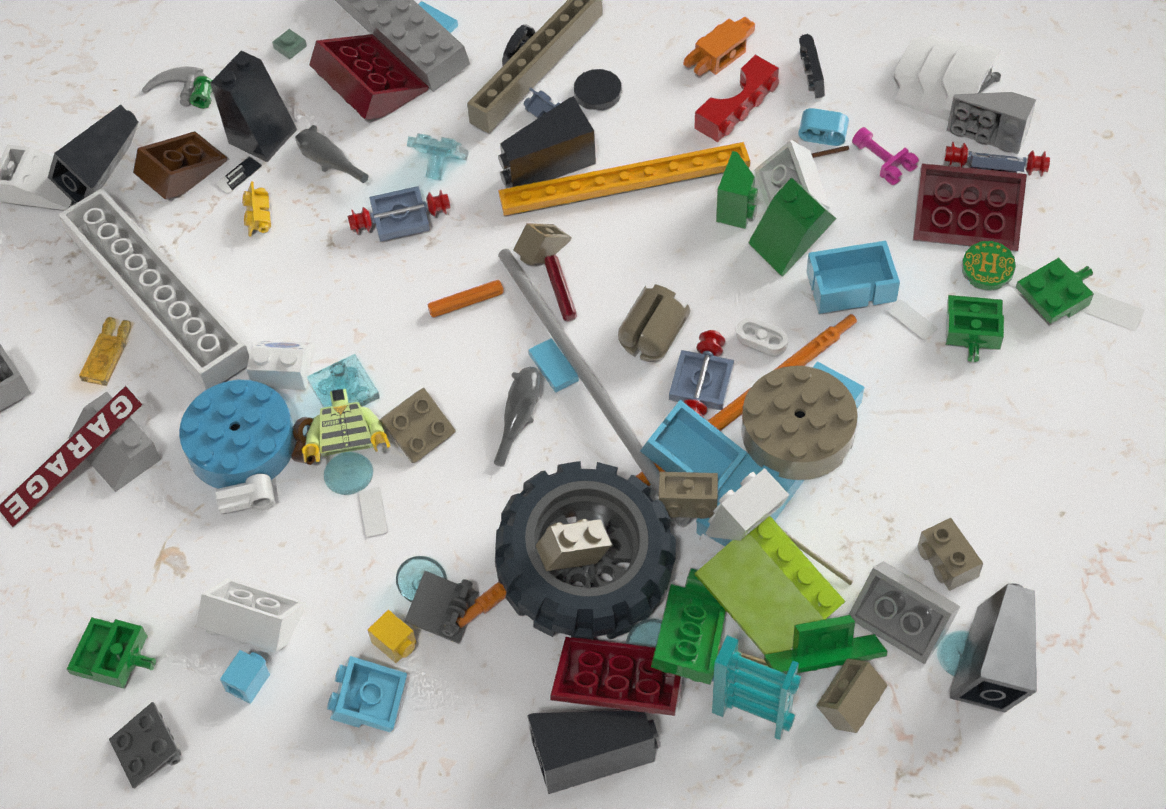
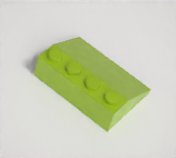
(768, 586)

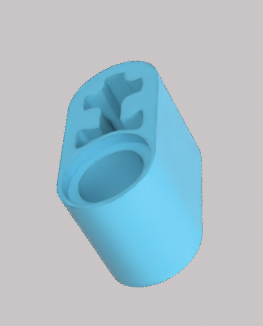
(823, 127)

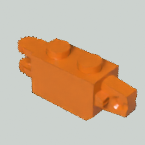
(720, 46)

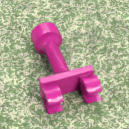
(889, 170)

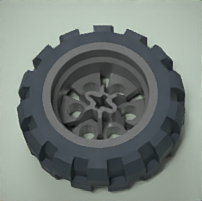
(639, 537)

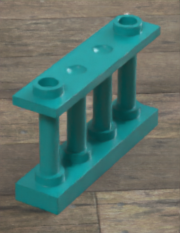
(753, 687)

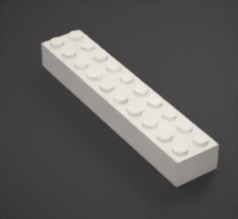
(155, 289)

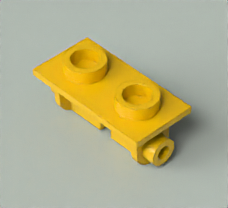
(254, 217)

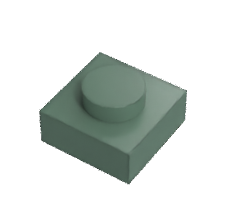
(289, 44)

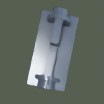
(538, 103)

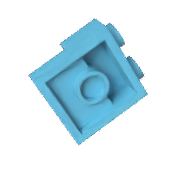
(367, 694)

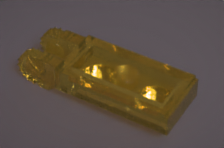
(105, 352)

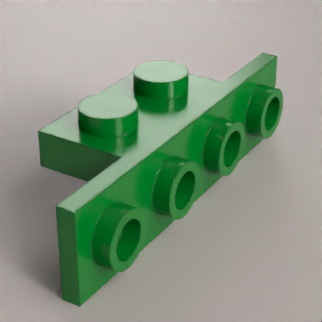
(826, 645)

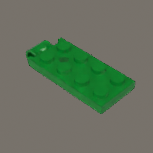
(689, 632)

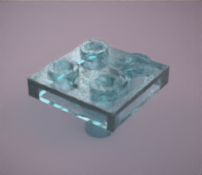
(437, 152)
(347, 375)

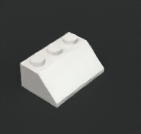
(788, 162)
(249, 614)

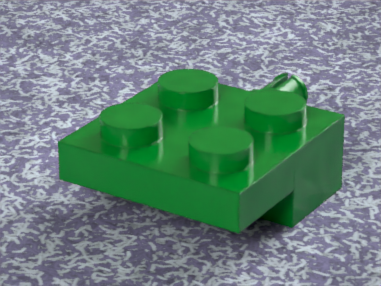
(1057, 290)
(974, 323)
(110, 652)

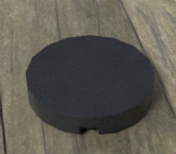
(516, 41)
(597, 89)

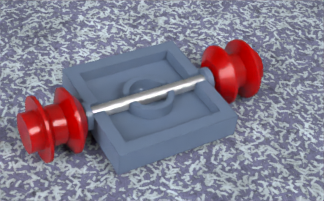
(993, 161)
(399, 213)
(703, 377)

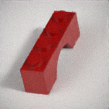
(719, 116)

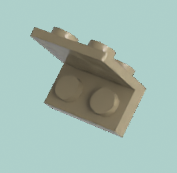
(417, 425)

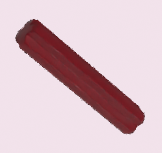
(560, 288)

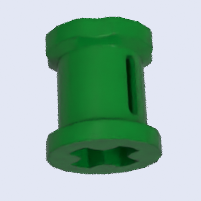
(201, 92)

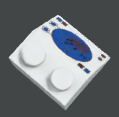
(280, 364)

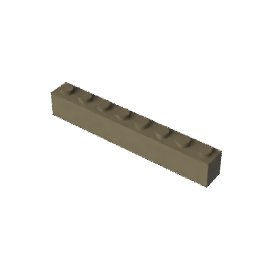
(532, 62)

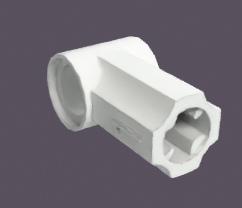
(253, 494)

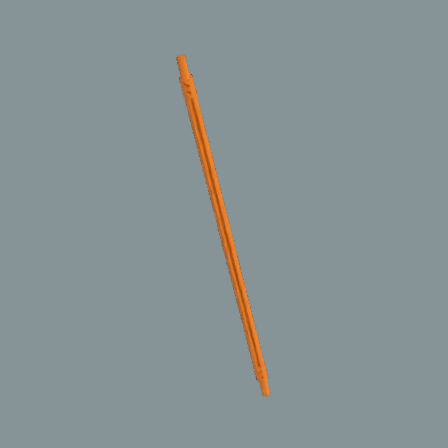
(722, 419)

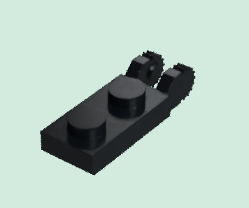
(812, 64)

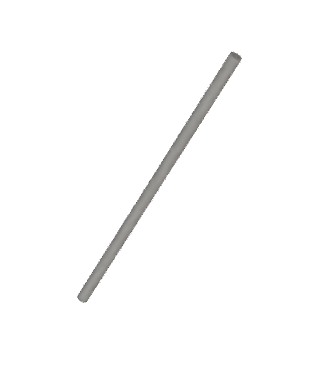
(584, 372)

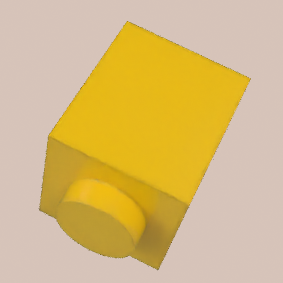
(392, 636)

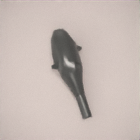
(326, 153)
(518, 409)

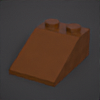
(177, 163)

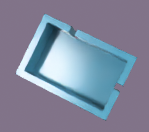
(852, 276)
(692, 445)

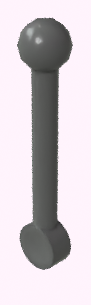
(995, 77)

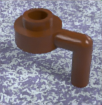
(298, 427)

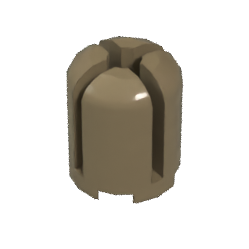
(652, 323)

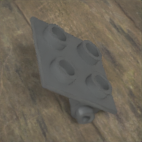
(439, 604)
(144, 745)

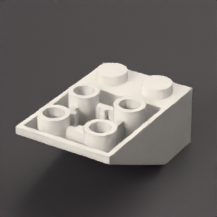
(26, 181)
(747, 507)

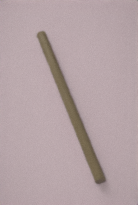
(820, 560)

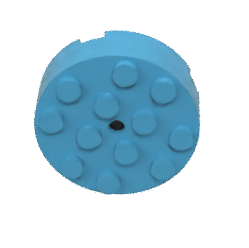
(237, 433)

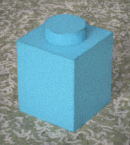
(245, 676)

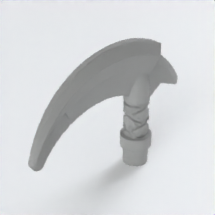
(184, 74)

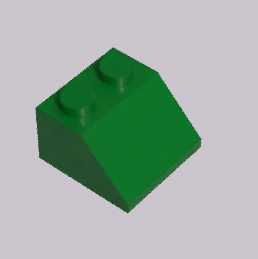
(736, 194)

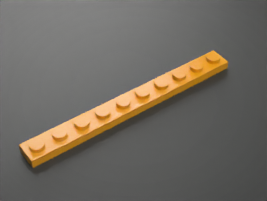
(619, 179)

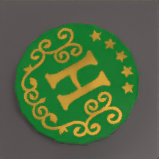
(988, 265)

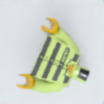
(343, 429)

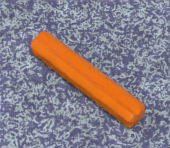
(465, 298)

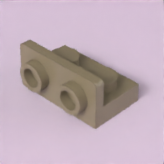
(689, 494)

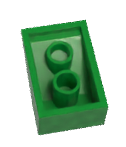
(790, 226)

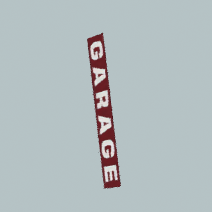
(69, 456)

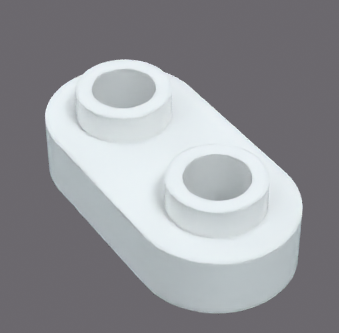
(763, 336)

